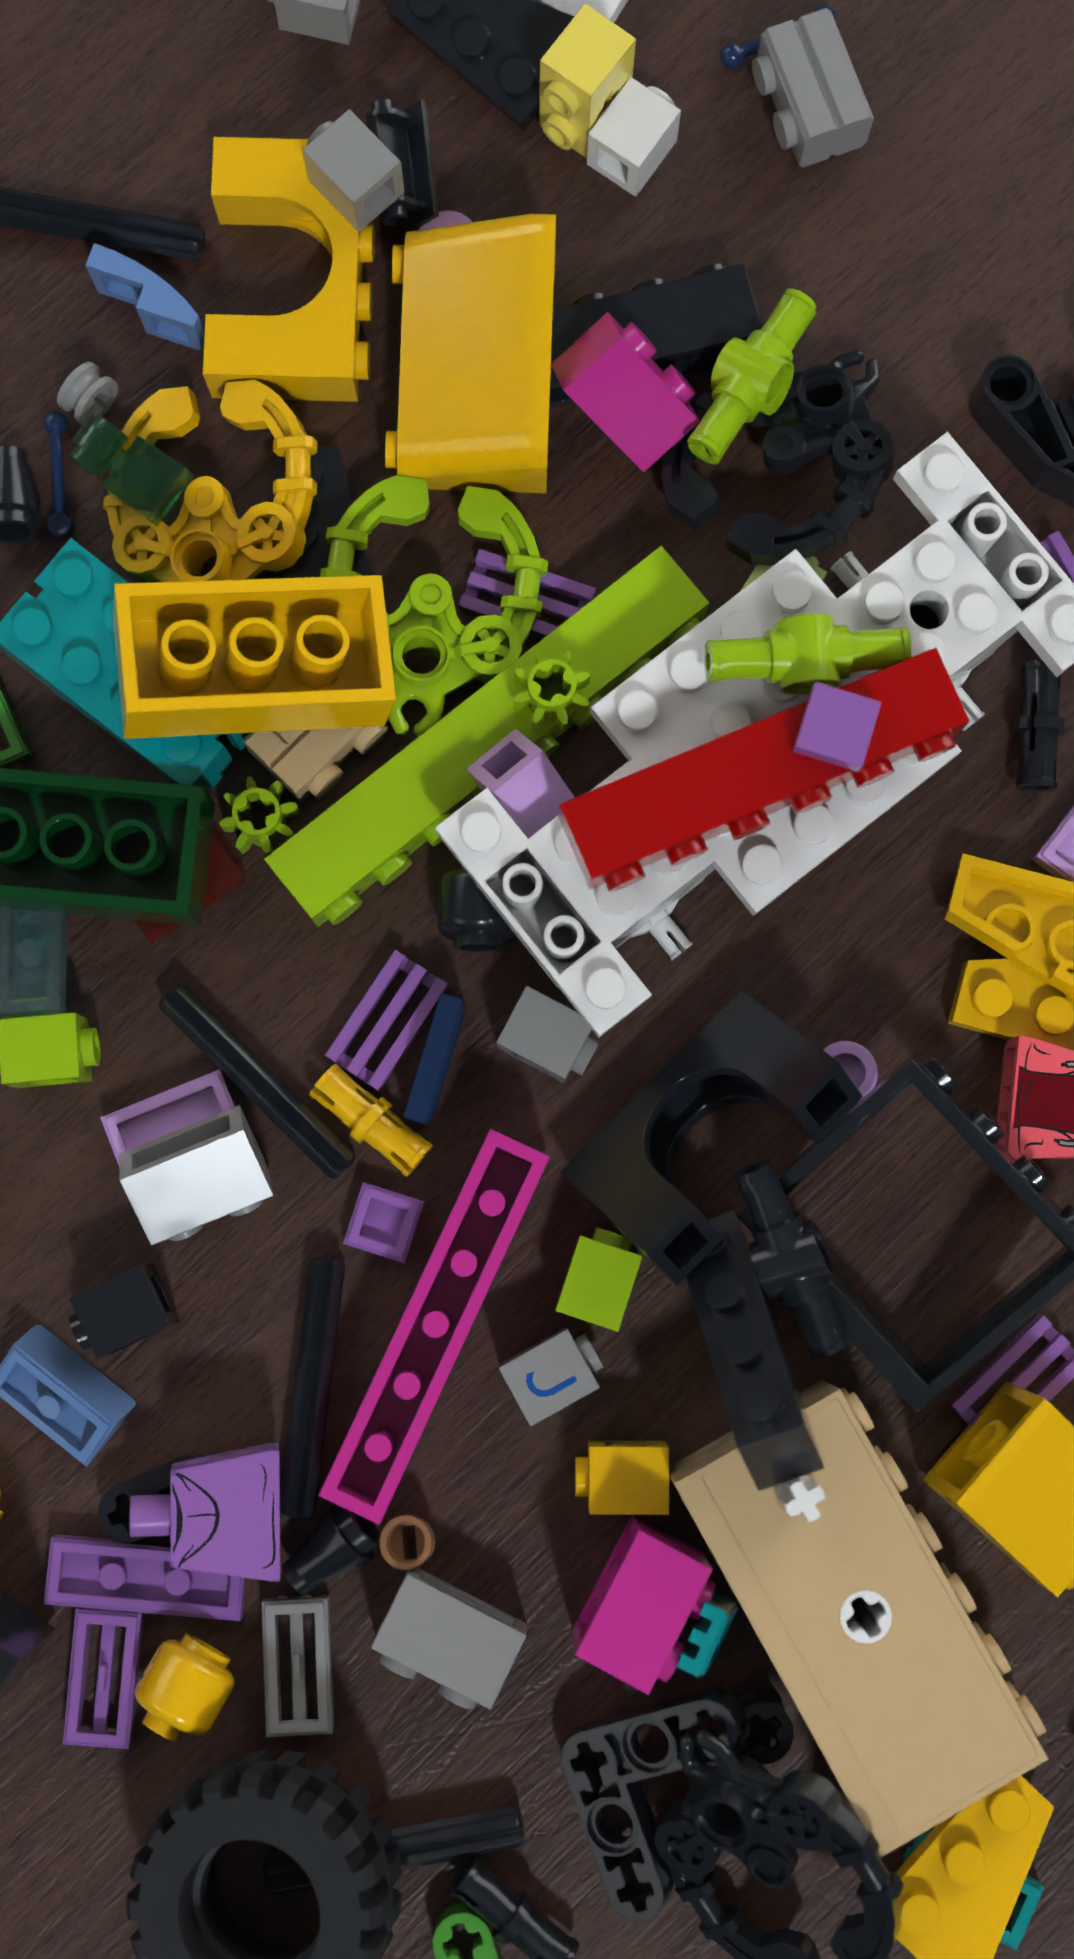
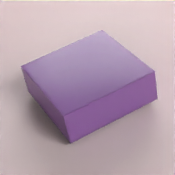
(837, 727)
(384, 1222)

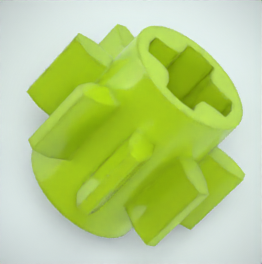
(542, 676)
(243, 812)

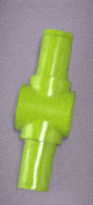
(752, 376)
(805, 652)

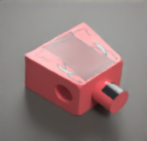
(1037, 1099)

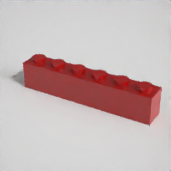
(752, 774)

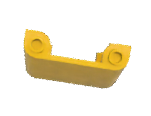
(475, 354)

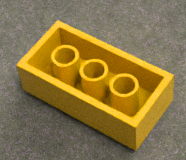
(252, 655)

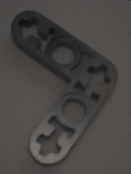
(626, 1766)

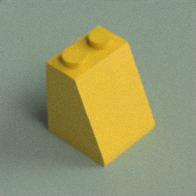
(1017, 1483)

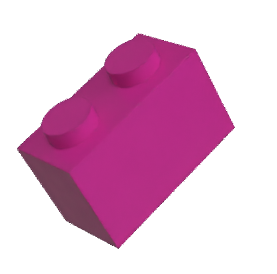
(626, 391)

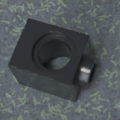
(121, 1311)

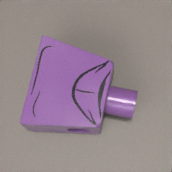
(219, 1513)

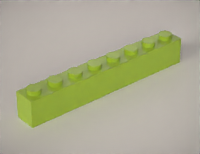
(402, 802)

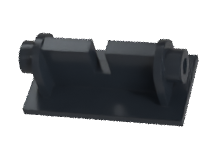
(409, 140)

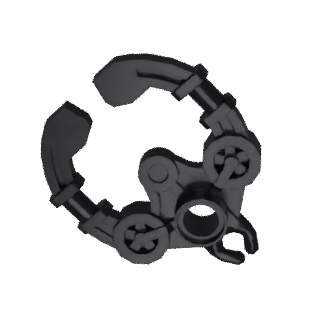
(818, 417)
(761, 1823)

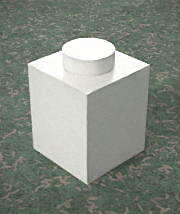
(633, 135)

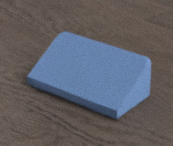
(62, 1393)

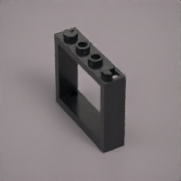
(860, 1322)

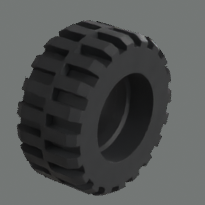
(288, 1808)

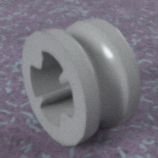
(87, 393)

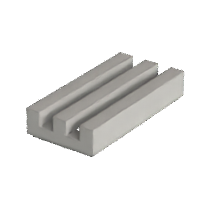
(296, 1607)

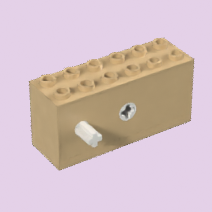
(906, 1685)

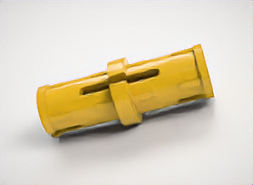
(370, 1119)

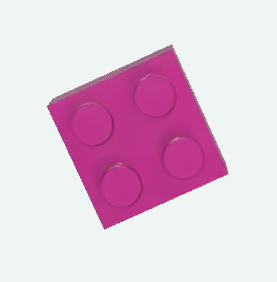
(643, 1605)

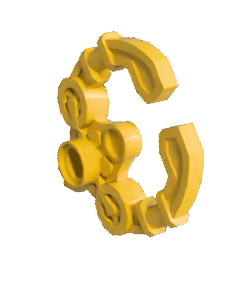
(207, 526)

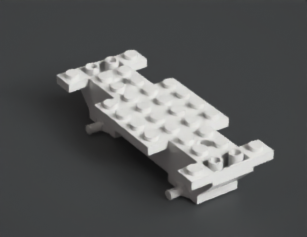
(970, 567)

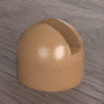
(395, 1542)

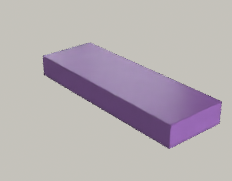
(136, 1579)

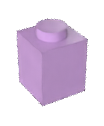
(521, 781)

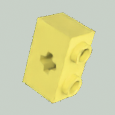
(583, 77)

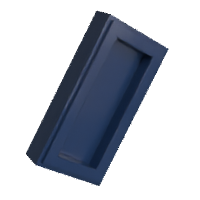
(435, 1060)

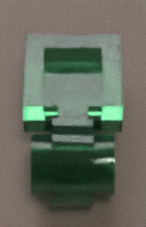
(138, 477)

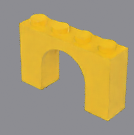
(317, 347)

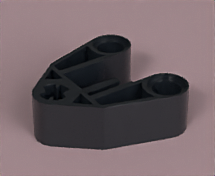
(1030, 429)

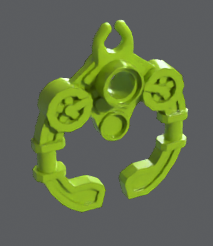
(428, 613)

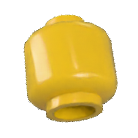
(184, 1687)

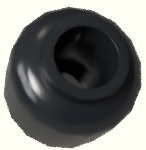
(468, 916)

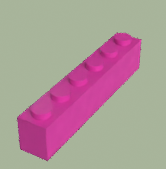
(434, 1327)

